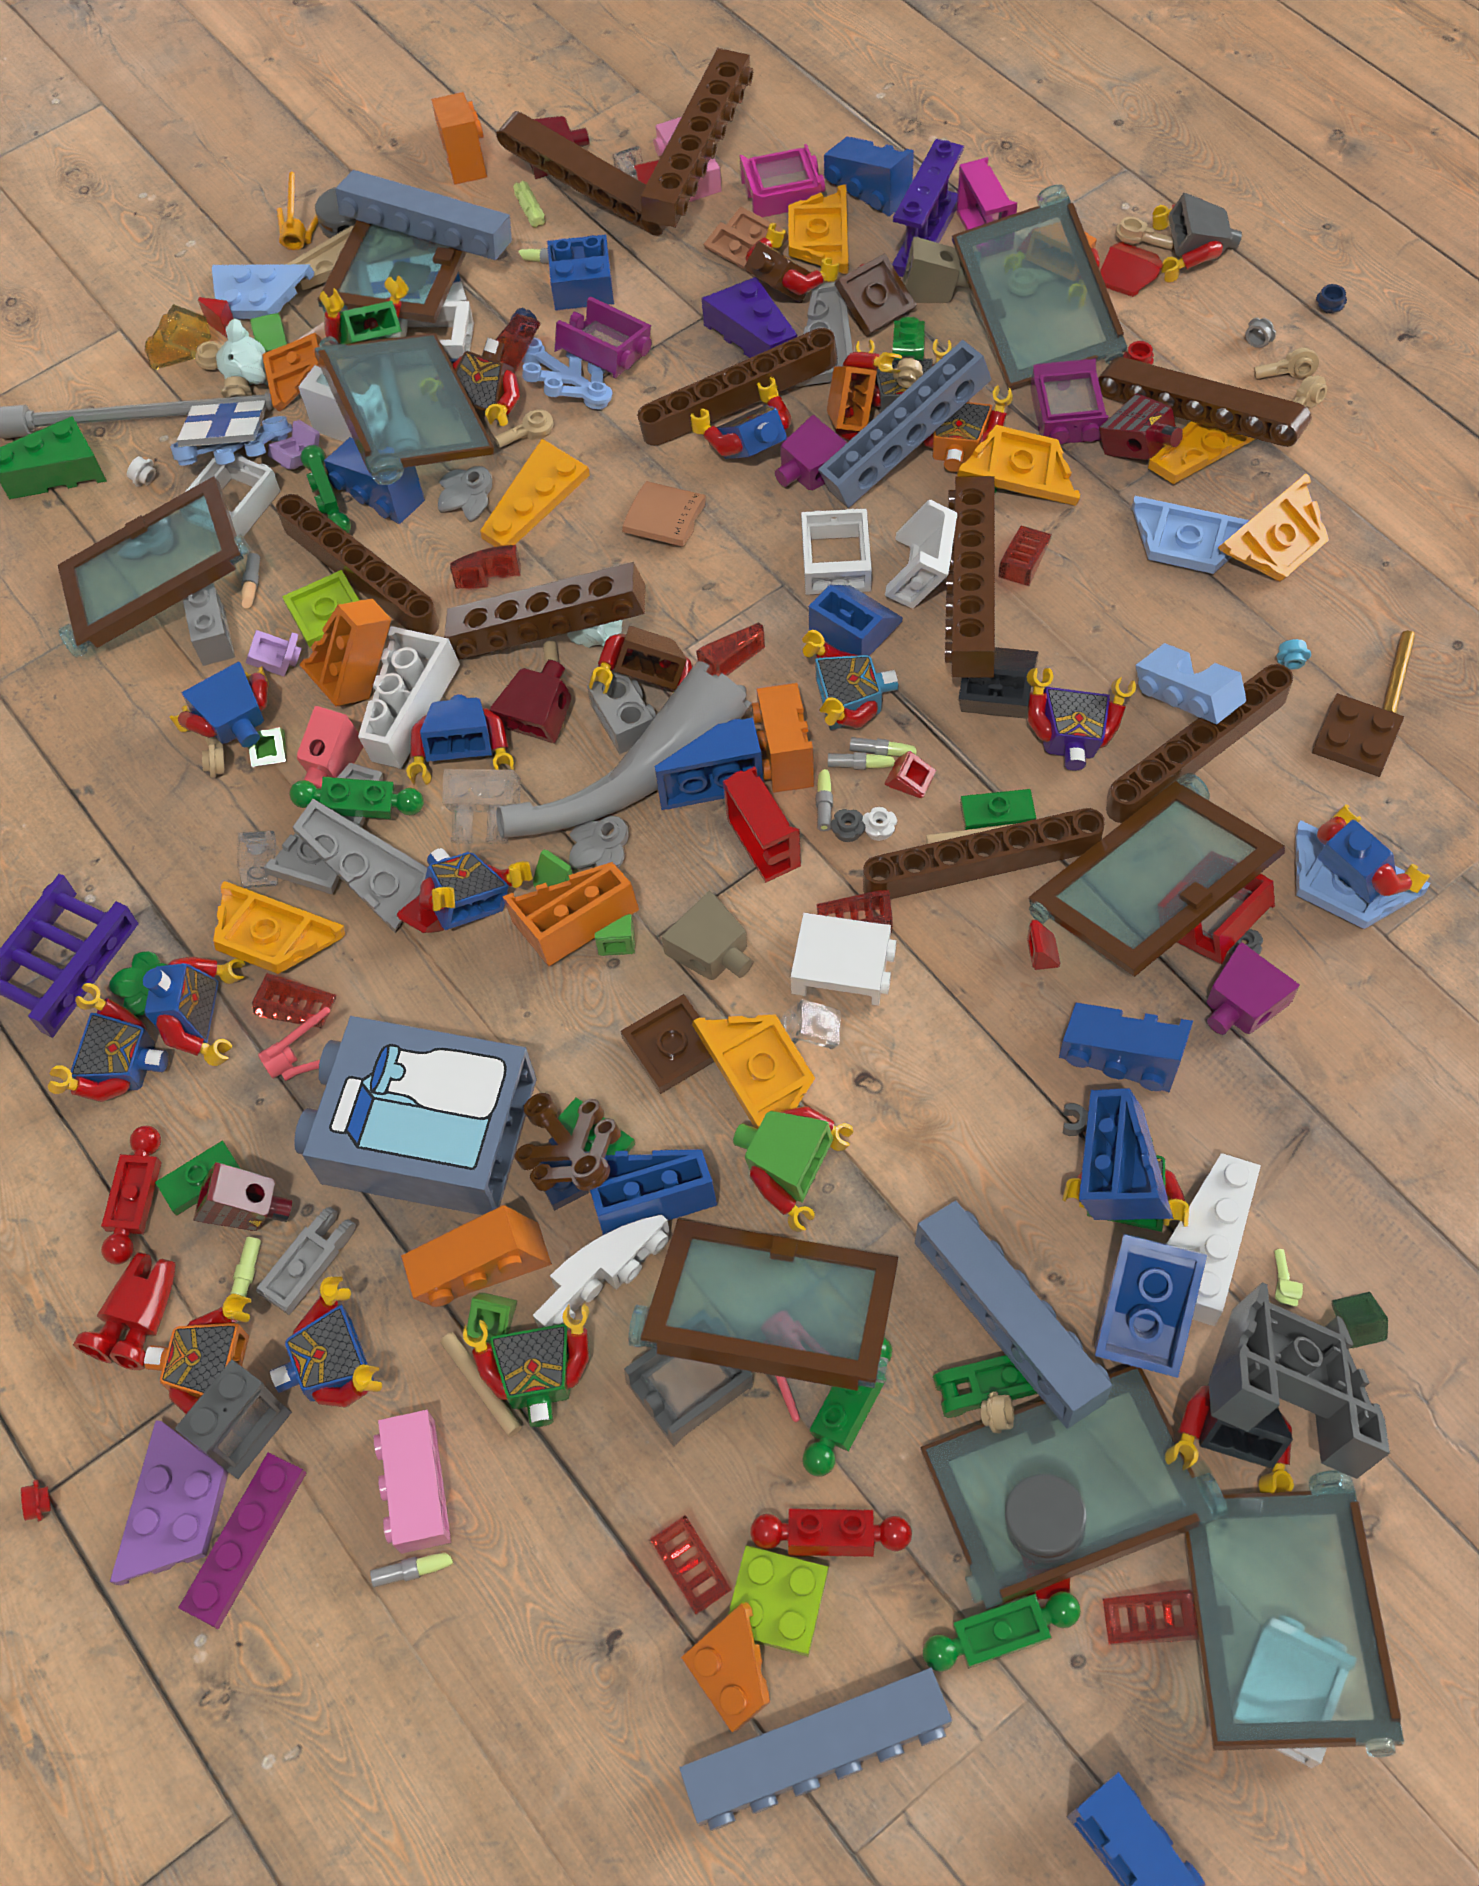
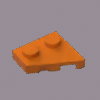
(288, 368)
(730, 1669)

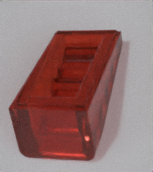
(517, 340)
(1019, 571)
(732, 650)
(864, 902)
(275, 985)
(693, 1540)
(1153, 1634)

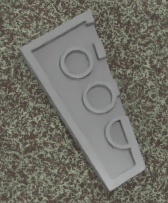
(829, 311)
(300, 863)
(367, 864)

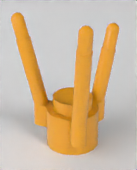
(293, 232)

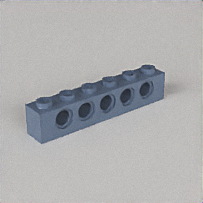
(905, 423)

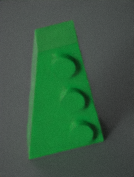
(47, 460)

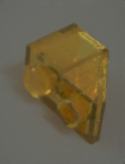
(176, 337)

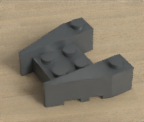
(1287, 1357)

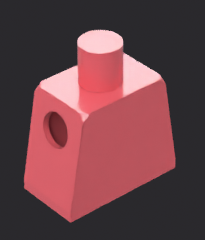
(328, 745)

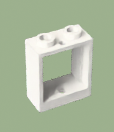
(455, 315)
(259, 497)
(822, 526)

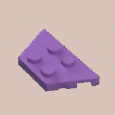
(171, 1507)

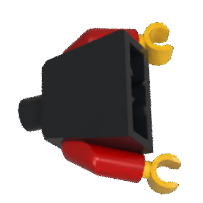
(1264, 1444)

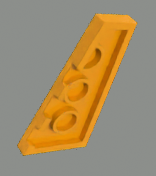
(1198, 449)
(533, 494)

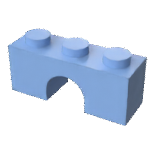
(1207, 694)

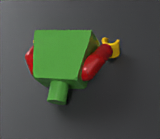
(788, 1154)

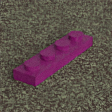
(242, 1540)

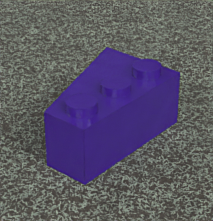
(747, 317)

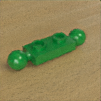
(313, 459)
(358, 797)
(840, 1422)
(1001, 1631)

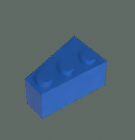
(870, 172)
(391, 501)
(1125, 1046)
(653, 1185)
(1129, 1840)

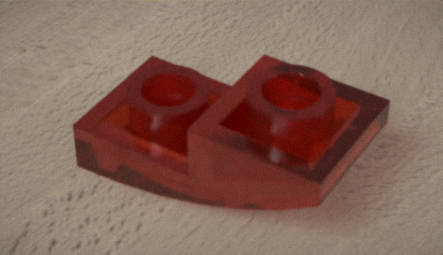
(475, 568)

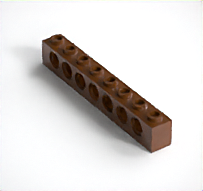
(696, 138)
(972, 579)

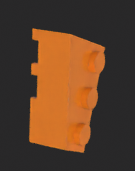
(460, 136)
(349, 652)
(784, 738)
(571, 912)

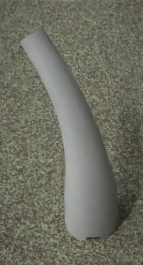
(690, 711)

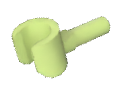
(1287, 1291)

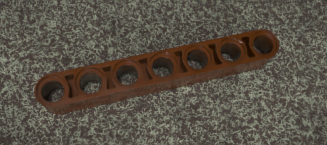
(576, 168)
(737, 385)
(1207, 401)
(361, 567)
(1264, 696)
(995, 842)

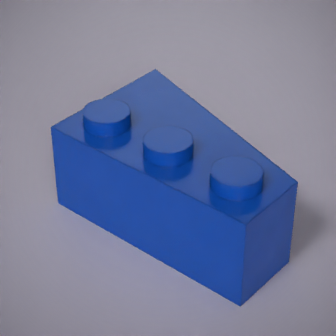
(1120, 1161)

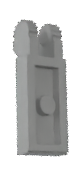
(304, 1261)

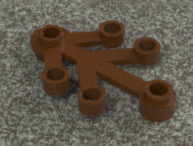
(587, 1169)

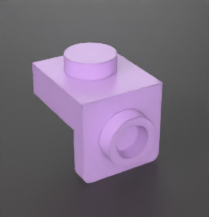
(289, 450)
(273, 652)

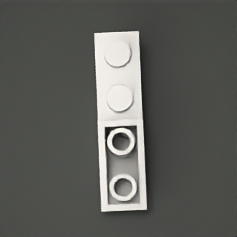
(610, 1258)

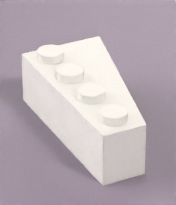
(411, 679)
(1217, 1229)

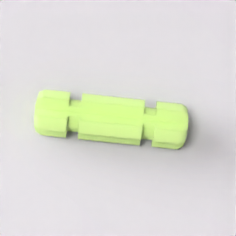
(529, 204)

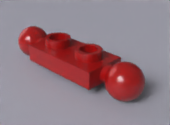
(131, 1195)
(831, 1532)

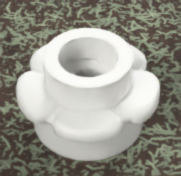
(141, 471)
(883, 830)

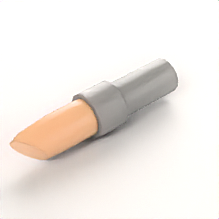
(250, 580)

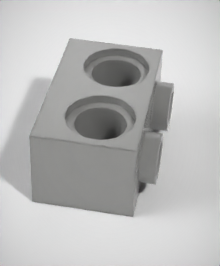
(208, 626)
(619, 713)

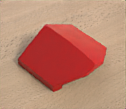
(1129, 268)

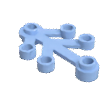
(595, 393)
(271, 430)

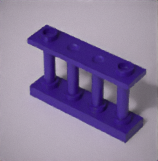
(928, 203)
(86, 965)

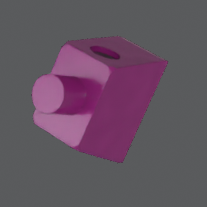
(806, 452)
(1248, 992)

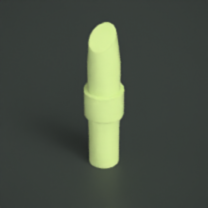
(245, 1269)

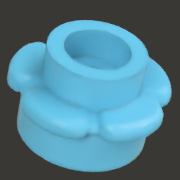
(1293, 654)

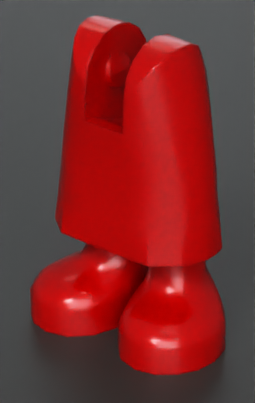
(134, 1305)

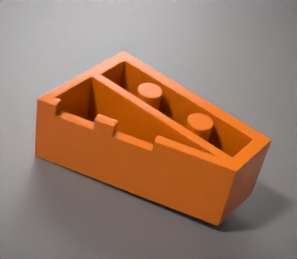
(475, 1256)

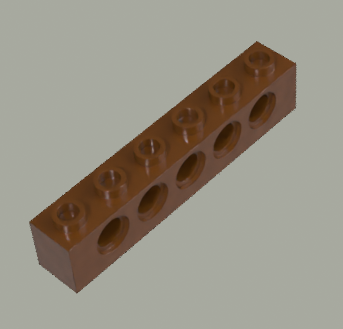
(546, 610)

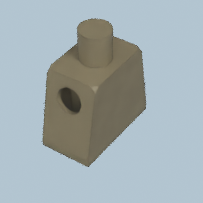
(932, 272)
(708, 940)

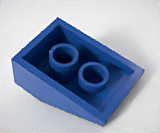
(699, 768)
(1150, 1305)

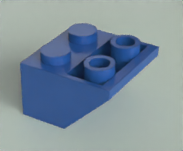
(579, 271)
(851, 619)

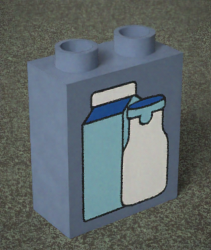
(417, 1115)

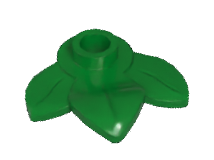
(129, 982)

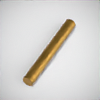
(1399, 671)

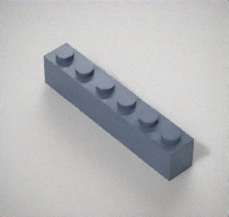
(424, 214)
(1013, 1314)
(814, 1748)

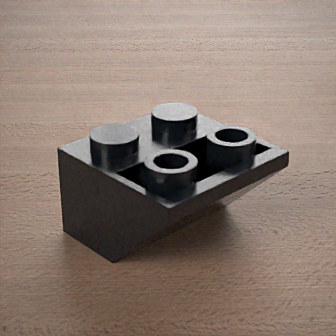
(1005, 692)

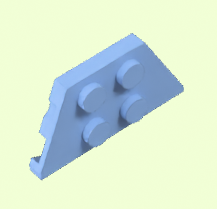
(257, 288)
(1184, 534)
(1326, 890)

